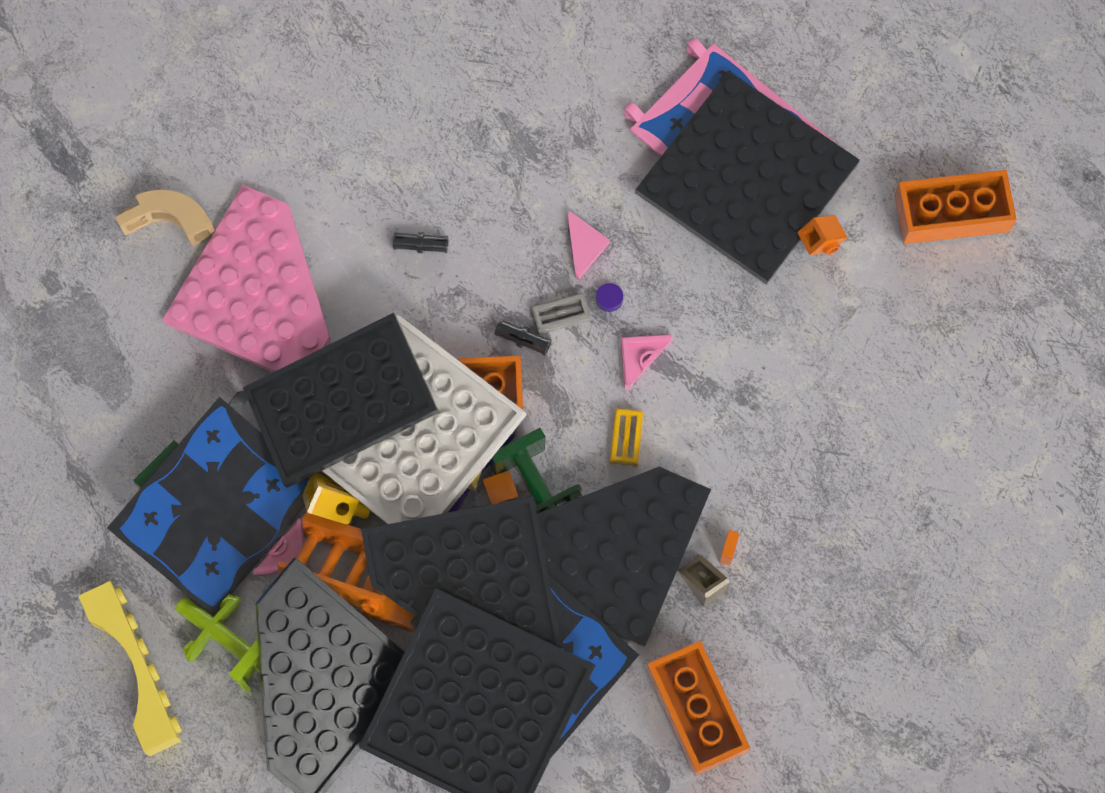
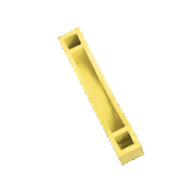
(152, 720)

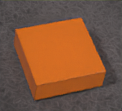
(500, 488)
(729, 547)

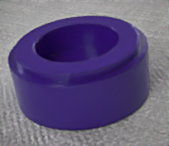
(609, 297)

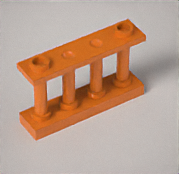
(343, 538)

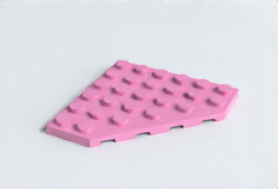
(253, 288)

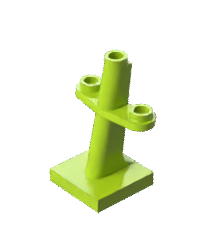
(214, 629)

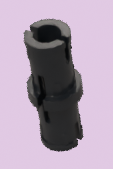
(420, 242)
(523, 337)

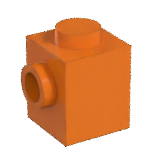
(822, 235)

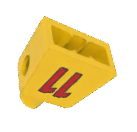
(331, 501)

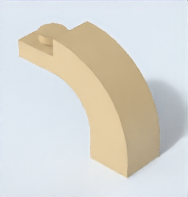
(171, 207)

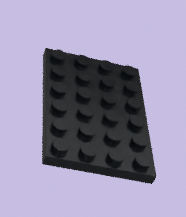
(340, 400)

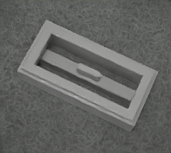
(556, 325)

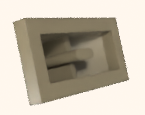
(704, 580)

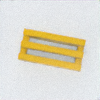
(624, 460)

